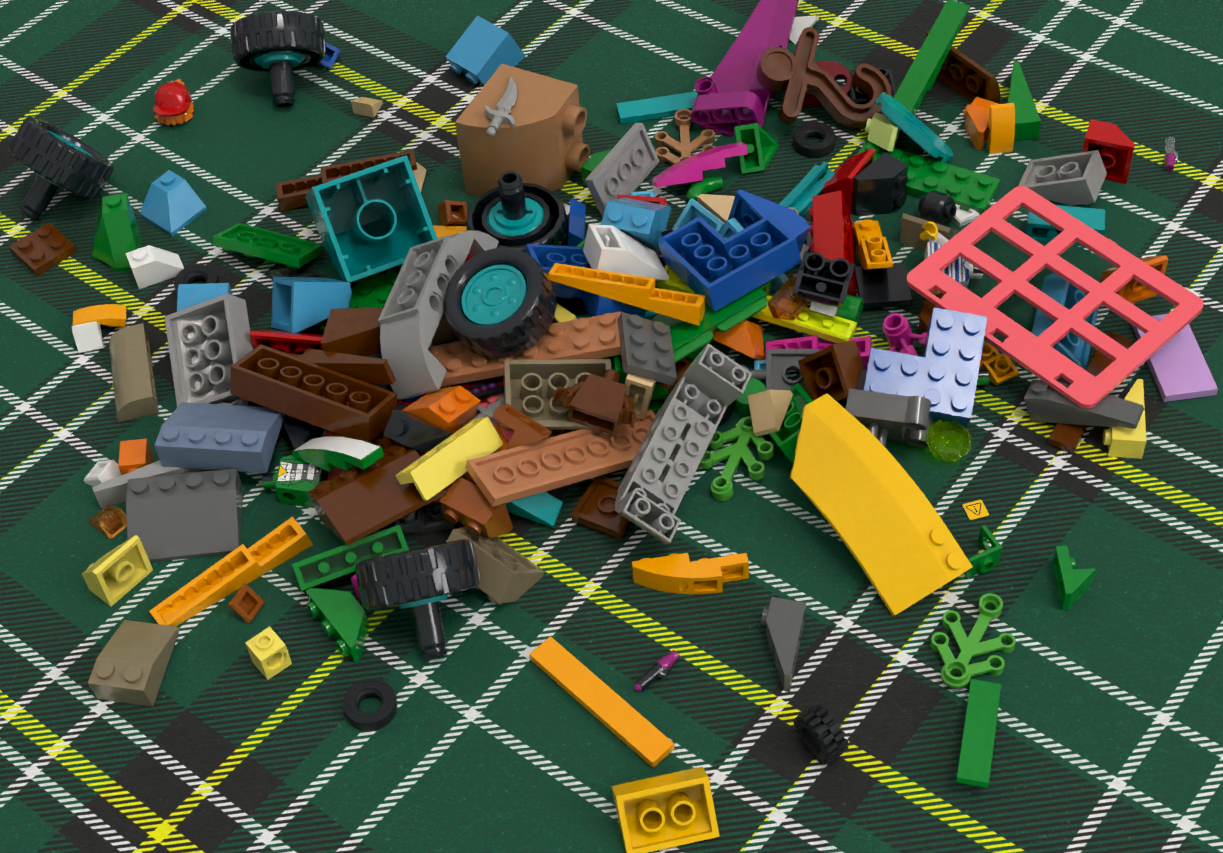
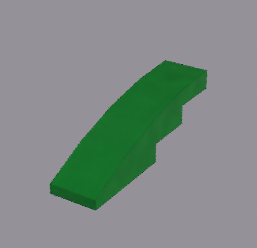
(979, 733)

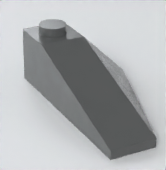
(1050, 406)

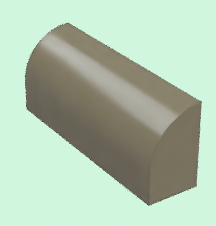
(132, 373)

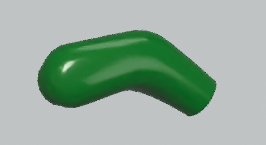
(705, 186)

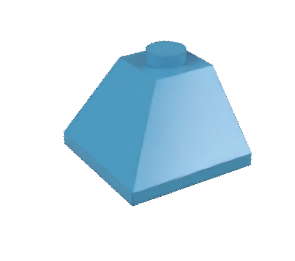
(171, 203)

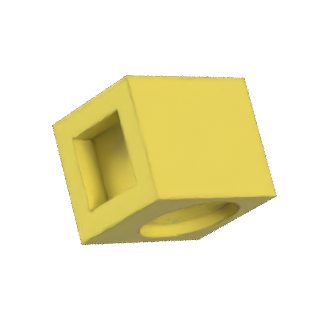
(268, 653)

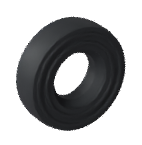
(814, 150)
(193, 273)
(363, 689)

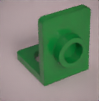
(989, 558)

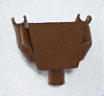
(598, 402)

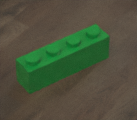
(344, 558)

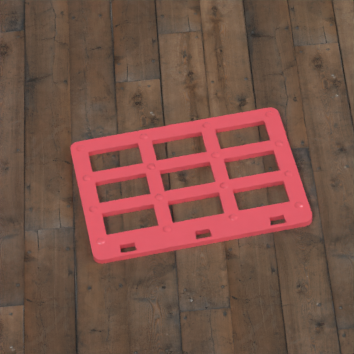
(1037, 352)

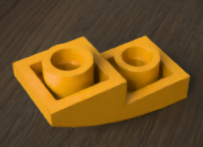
(1002, 128)
(108, 314)
(998, 365)

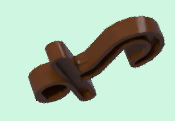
(801, 75)

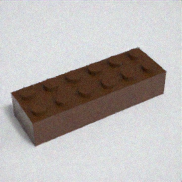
(312, 393)

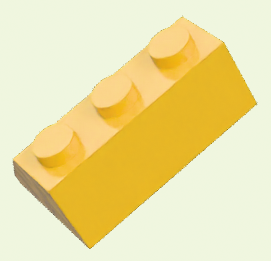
(666, 811)

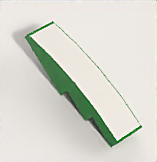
(339, 452)

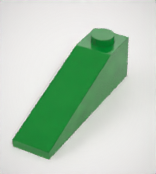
(1026, 115)

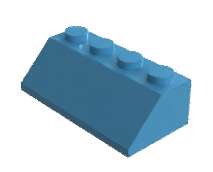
(1068, 296)

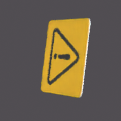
(975, 509)

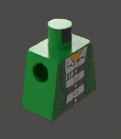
(294, 481)

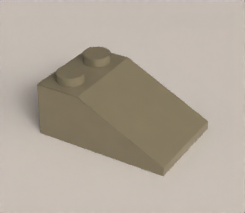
(133, 663)

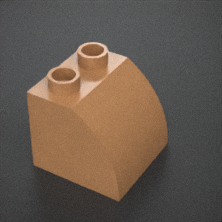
(542, 145)

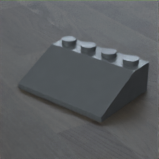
(186, 514)

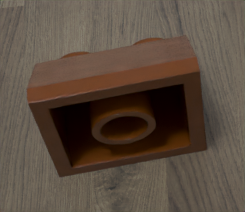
(832, 371)

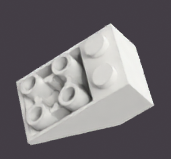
(616, 251)

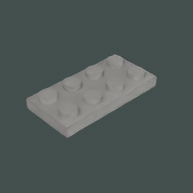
(623, 167)

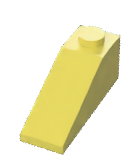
(1128, 441)

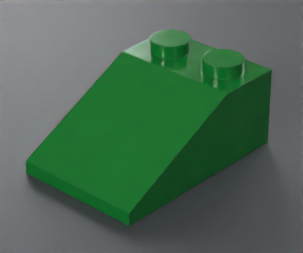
(788, 433)

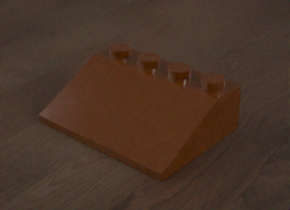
(369, 497)

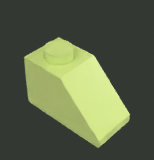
(882, 131)

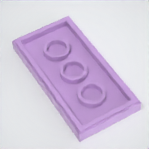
(1180, 367)

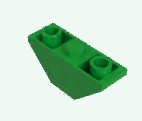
(340, 618)

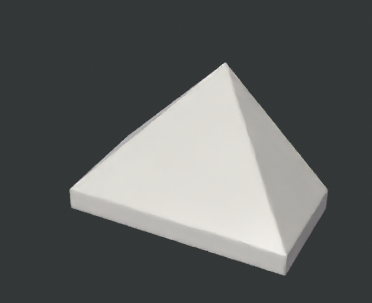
(801, 23)

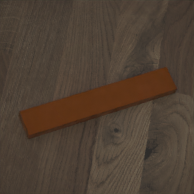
(1069, 435)

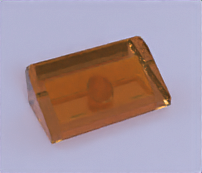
(784, 304)

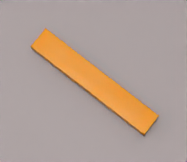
(602, 702)

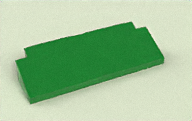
(690, 337)

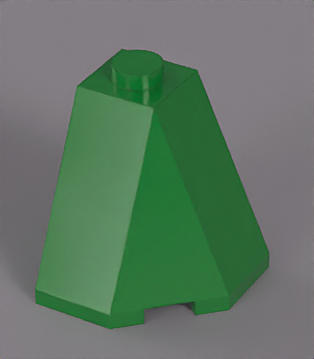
(115, 232)

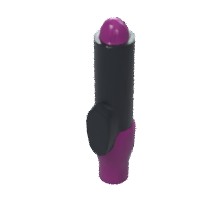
(658, 671)

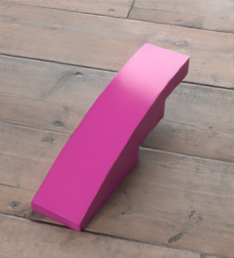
(692, 167)

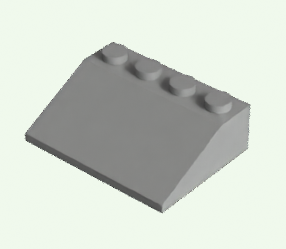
(204, 347)

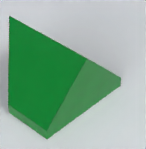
(759, 147)

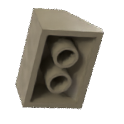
(502, 569)

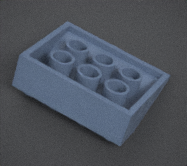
(219, 437)

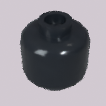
(937, 207)

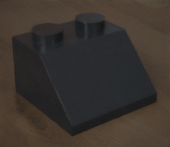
(880, 187)

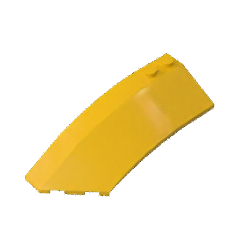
(874, 506)

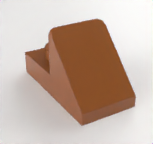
(525, 428)

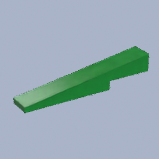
(931, 55)

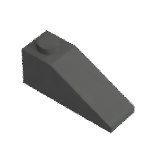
(783, 633)

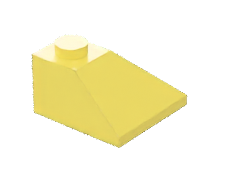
(118, 571)

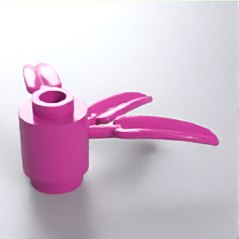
(900, 335)

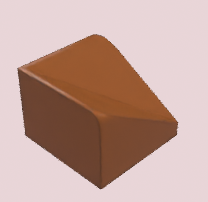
(452, 213)

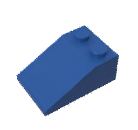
(751, 208)

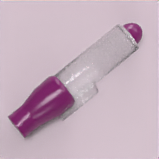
(1171, 155)

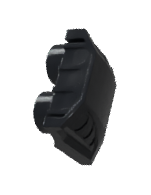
(823, 279)

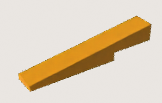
(632, 290)
(232, 572)

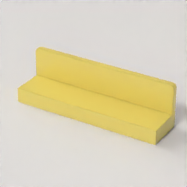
(449, 458)

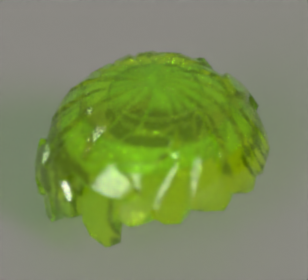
(948, 440)

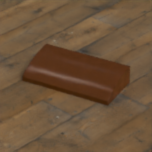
(968, 77)

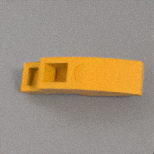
(871, 245)
(680, 576)

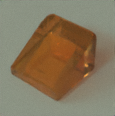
(109, 521)

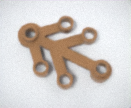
(685, 148)

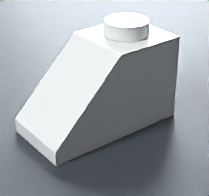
(153, 265)

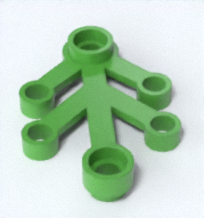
(722, 485)
(972, 646)

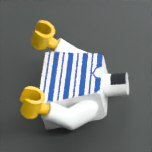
(960, 269)

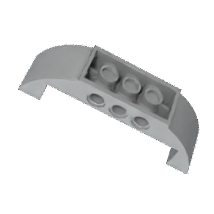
(417, 307)
(678, 442)

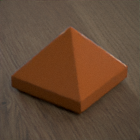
(246, 603)

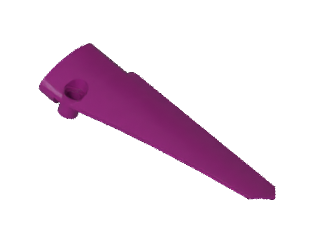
(732, 92)

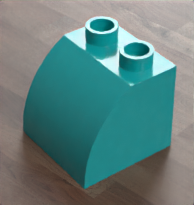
(370, 218)

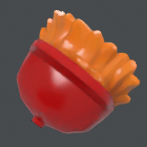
(173, 103)

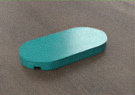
(914, 127)

